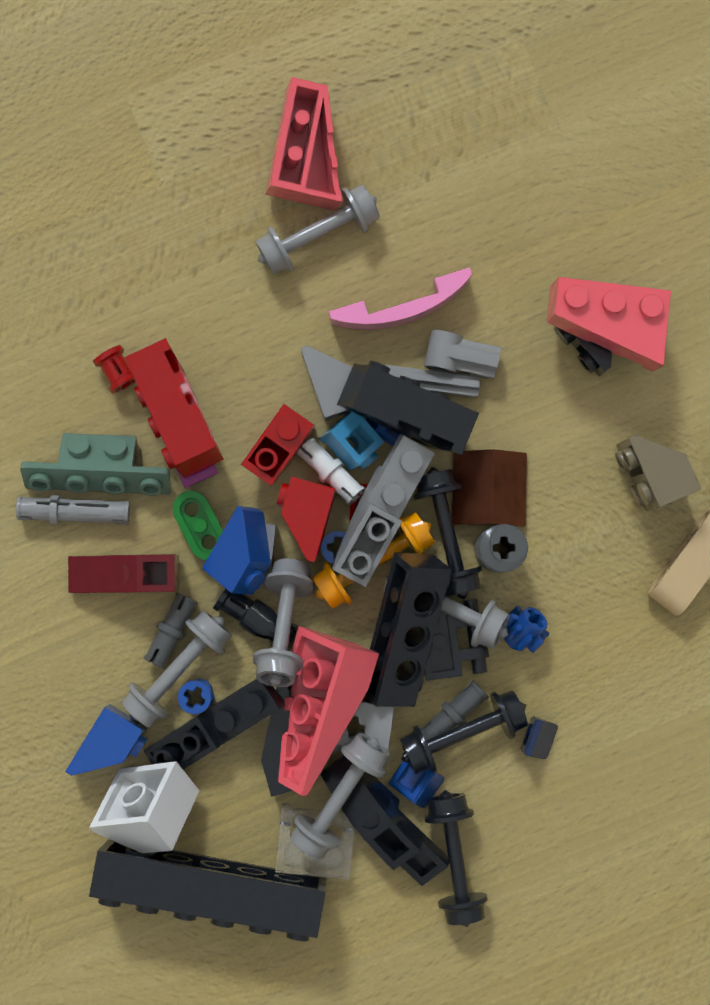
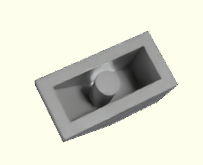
(328, 380)

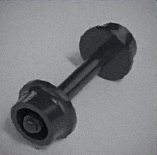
(436, 485)
(507, 712)
(463, 906)

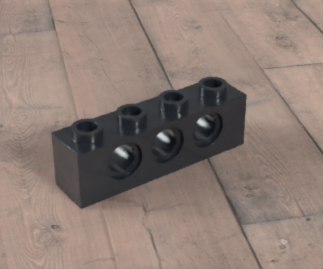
(406, 627)

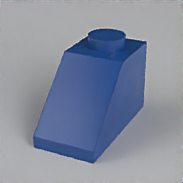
(241, 552)
(109, 742)

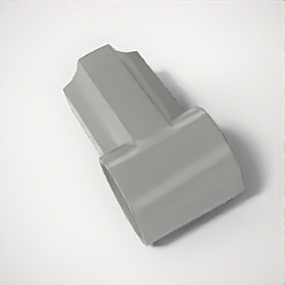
(453, 354)

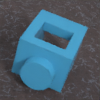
(360, 433)

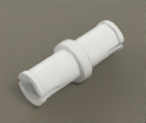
(331, 471)

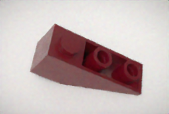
(123, 573)

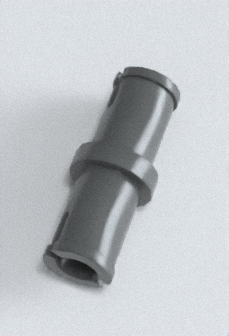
(170, 630)
(455, 711)

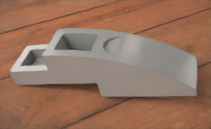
(380, 509)

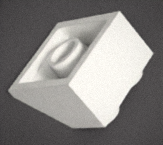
(146, 807)

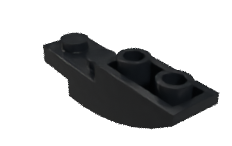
(216, 725)
(384, 827)

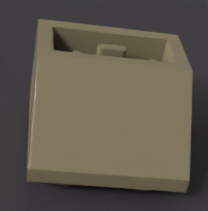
(656, 471)

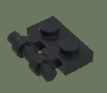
(446, 655)

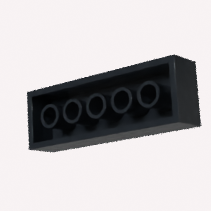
(209, 889)

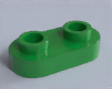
(199, 526)

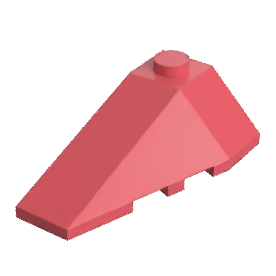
(321, 703)

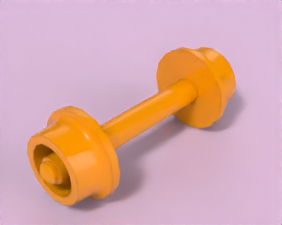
(414, 534)

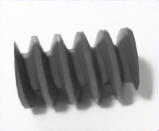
(510, 537)

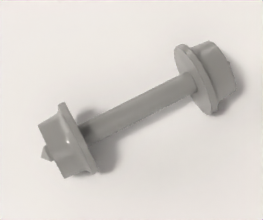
(360, 207)
(489, 625)
(276, 665)
(144, 704)
(314, 835)

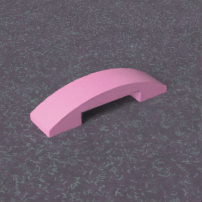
(356, 315)

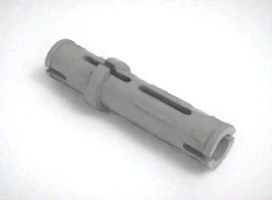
(65, 510)

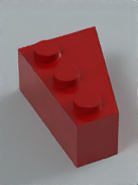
(173, 409)

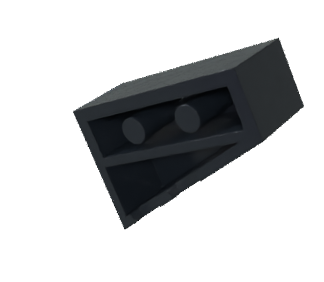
(407, 408)

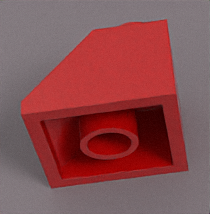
(306, 512)

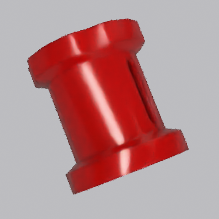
(105, 362)

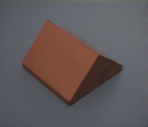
(491, 488)

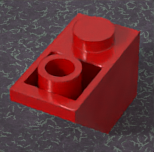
(278, 445)

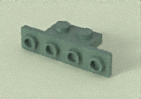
(97, 465)

